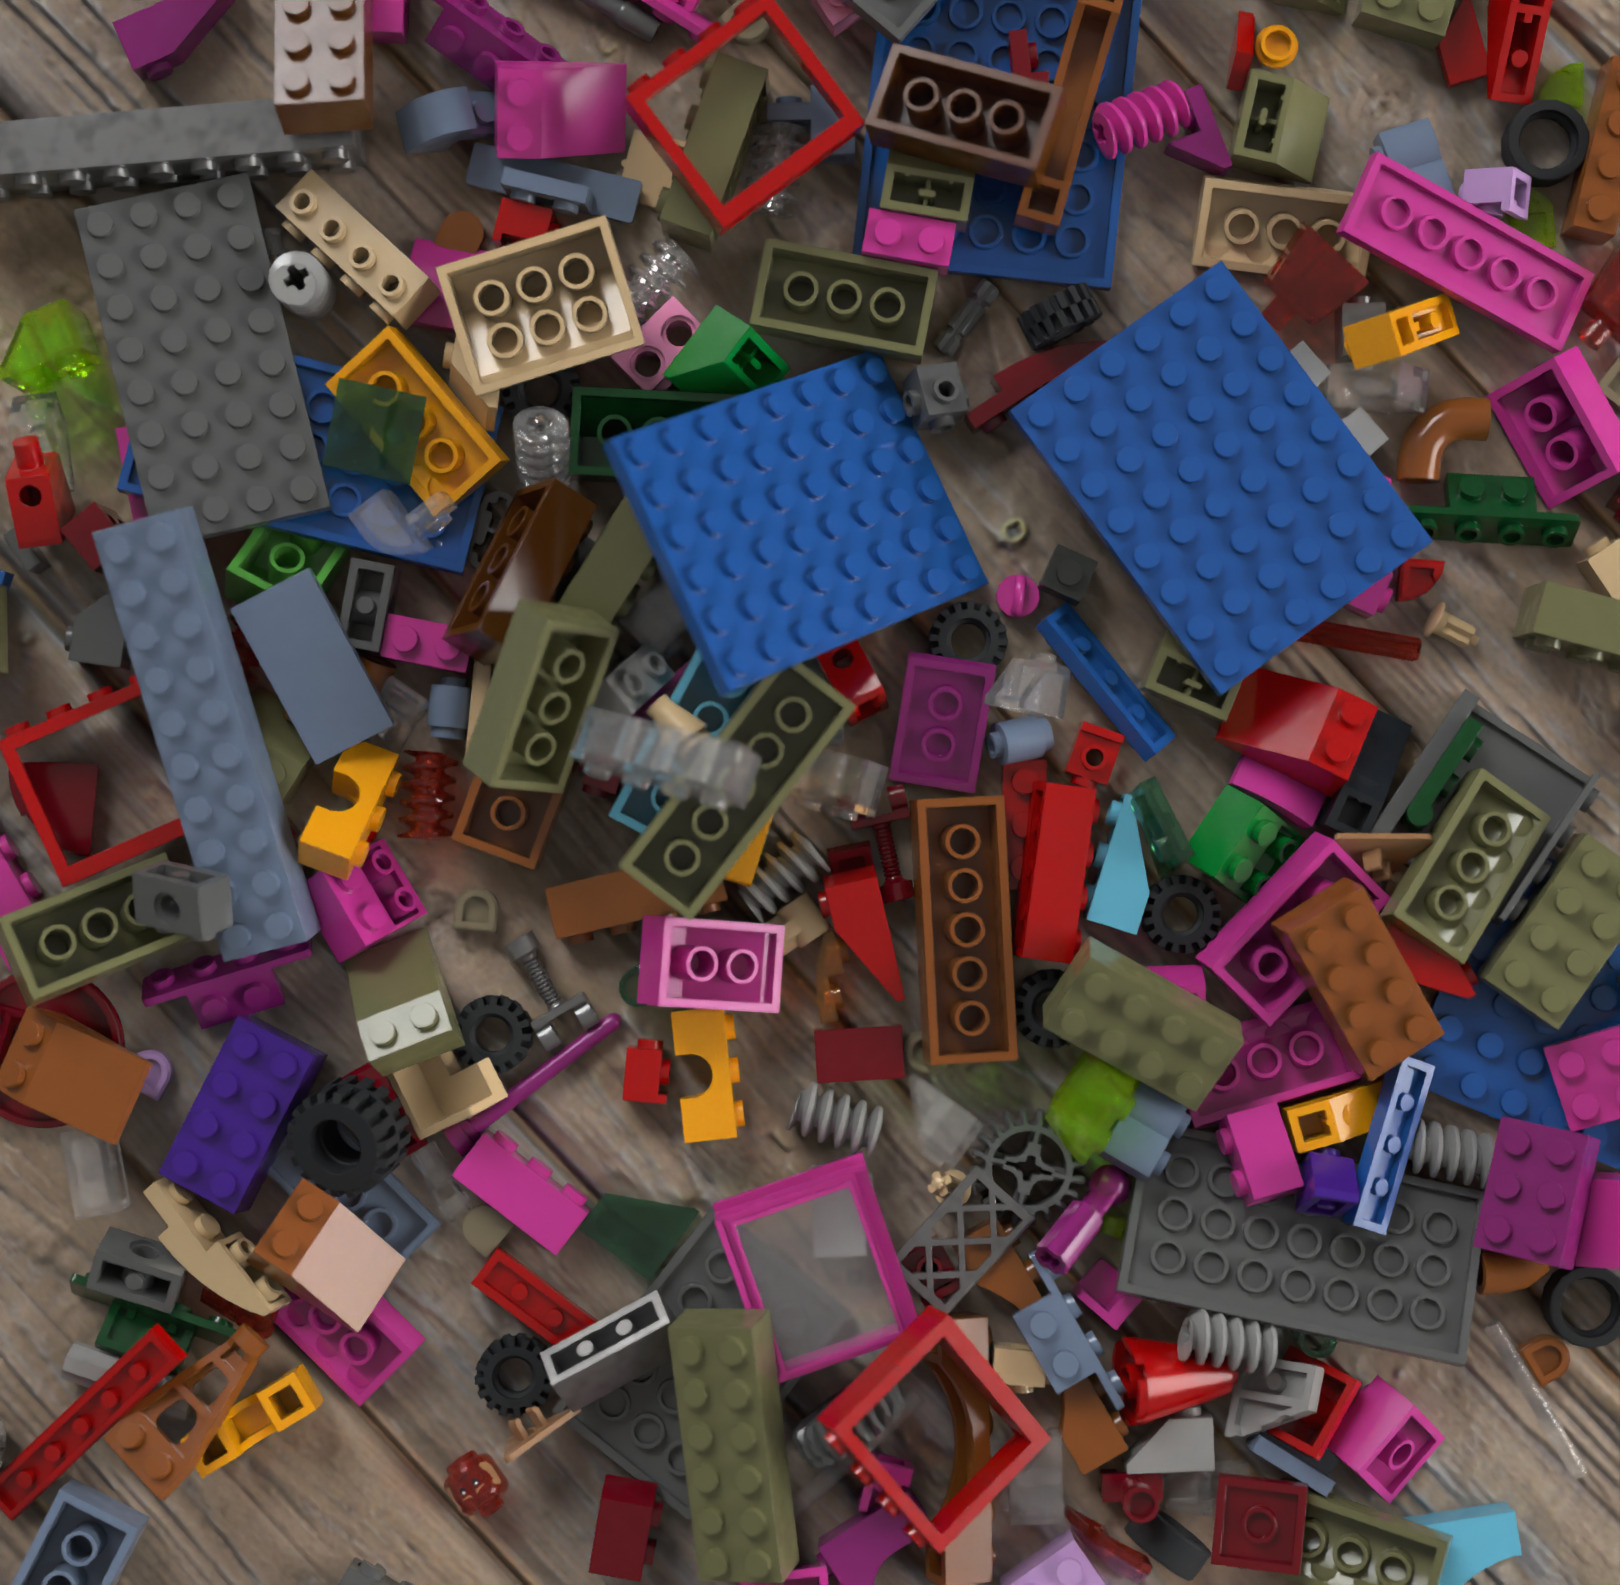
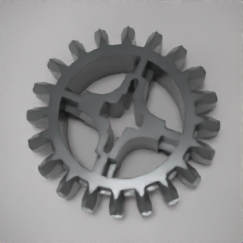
(1030, 1148)
(810, 1433)

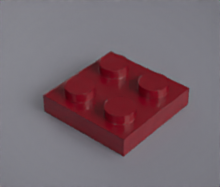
(1259, 1523)

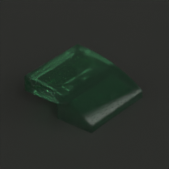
(374, 430)

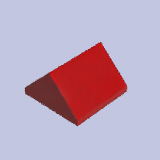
(1314, 1432)

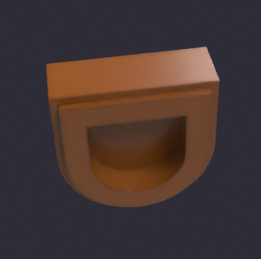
(461, 232)
(1545, 1358)

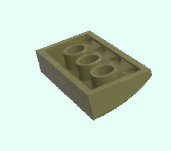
(1468, 867)
(1366, 1546)

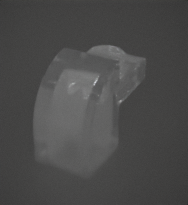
(395, 531)

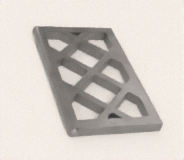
(999, 1244)

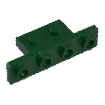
(1495, 512)
(130, 1321)

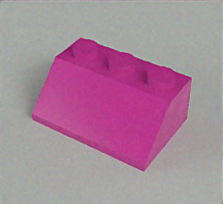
(1560, 426)

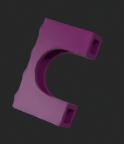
(863, 1543)

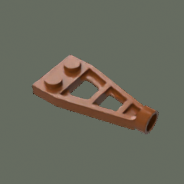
(149, 1450)

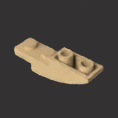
(208, 1255)

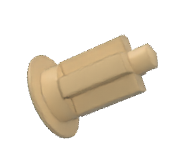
(1449, 627)
(945, 1183)

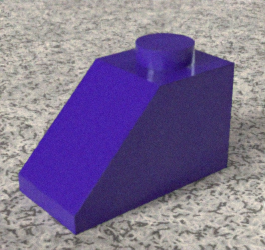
(1328, 1182)

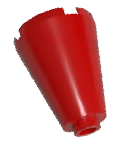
(1162, 1383)

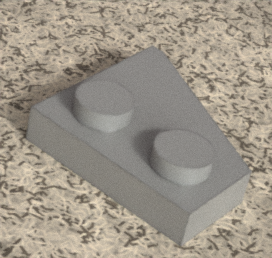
(1274, 1399)

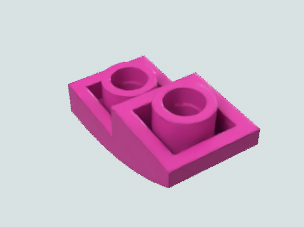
(1277, 790)

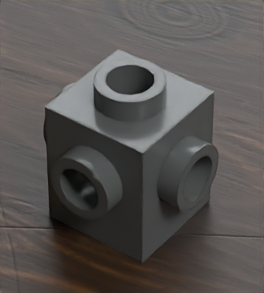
(935, 397)

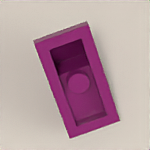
(1205, 145)

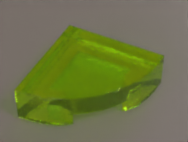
(1565, 85)

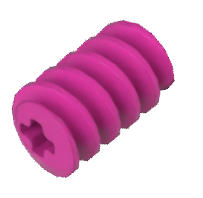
(1140, 118)

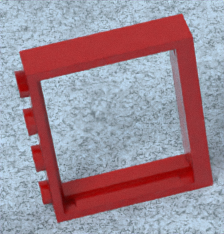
(681, 62)
(60, 719)
(880, 1377)

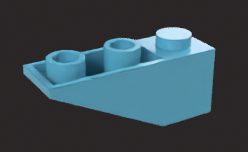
(1121, 879)

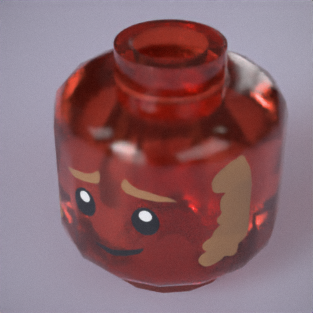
(476, 1484)

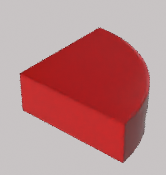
(1416, 578)

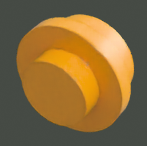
(1276, 46)

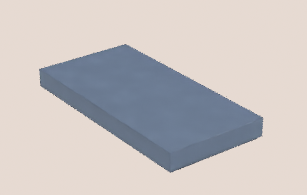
(312, 666)
(386, 1208)

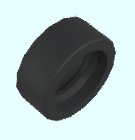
(1568, 119)
(1553, 1315)
(1170, 1544)

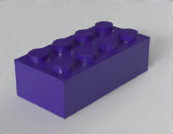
(242, 1113)

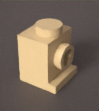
(1017, 1366)

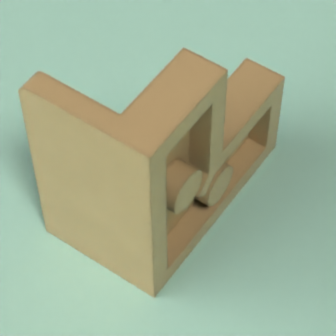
(443, 1094)

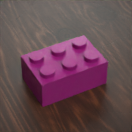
(1537, 1192)

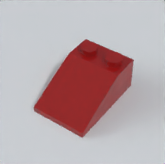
(1298, 728)

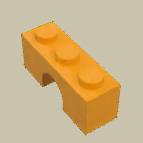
(337, 839)
(714, 1111)
(259, 1415)

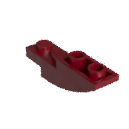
(1022, 380)

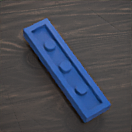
(1105, 681)
(1389, 1143)

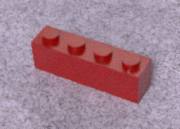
(1054, 872)

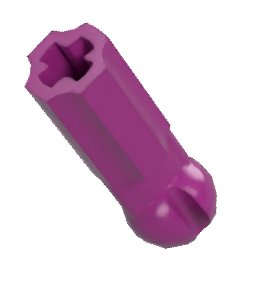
(1082, 1219)

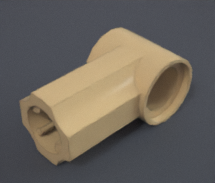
(802, 922)

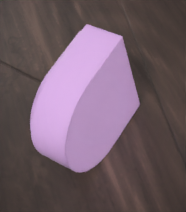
(159, 1074)

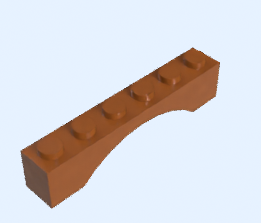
(1079, 75)
(1084, 1422)
(971, 1553)

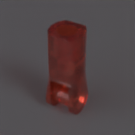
(262, 1325)

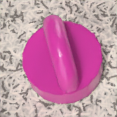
(1017, 596)

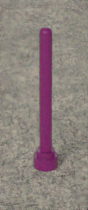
(466, 1132)

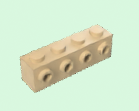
(358, 250)

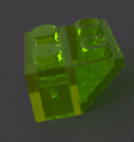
(50, 346)
(1089, 1105)

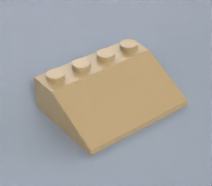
(540, 305)

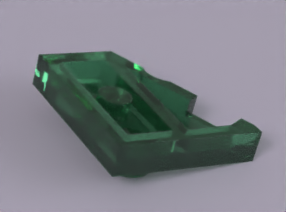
(1160, 827)
(637, 1230)

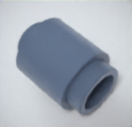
(449, 708)
(1019, 739)

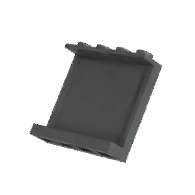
(1518, 763)

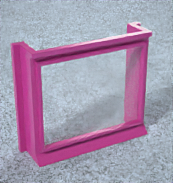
(820, 1264)

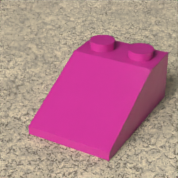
(559, 109)
(710, 964)

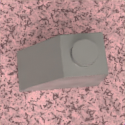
(1174, 1445)

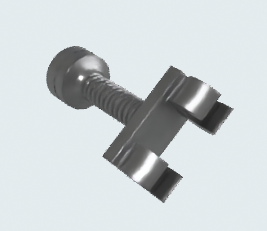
(524, 951)

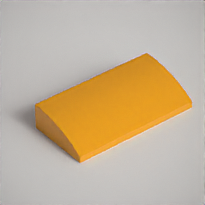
(452, 446)

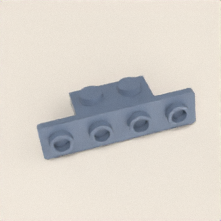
(556, 184)
(1060, 1343)

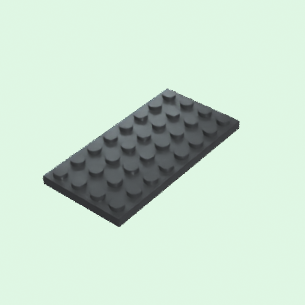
(202, 356)
(1305, 1272)

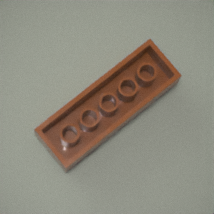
(963, 930)

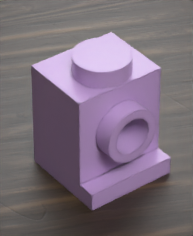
(1498, 191)

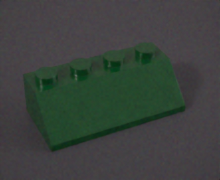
(612, 412)

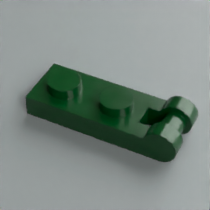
(1442, 778)

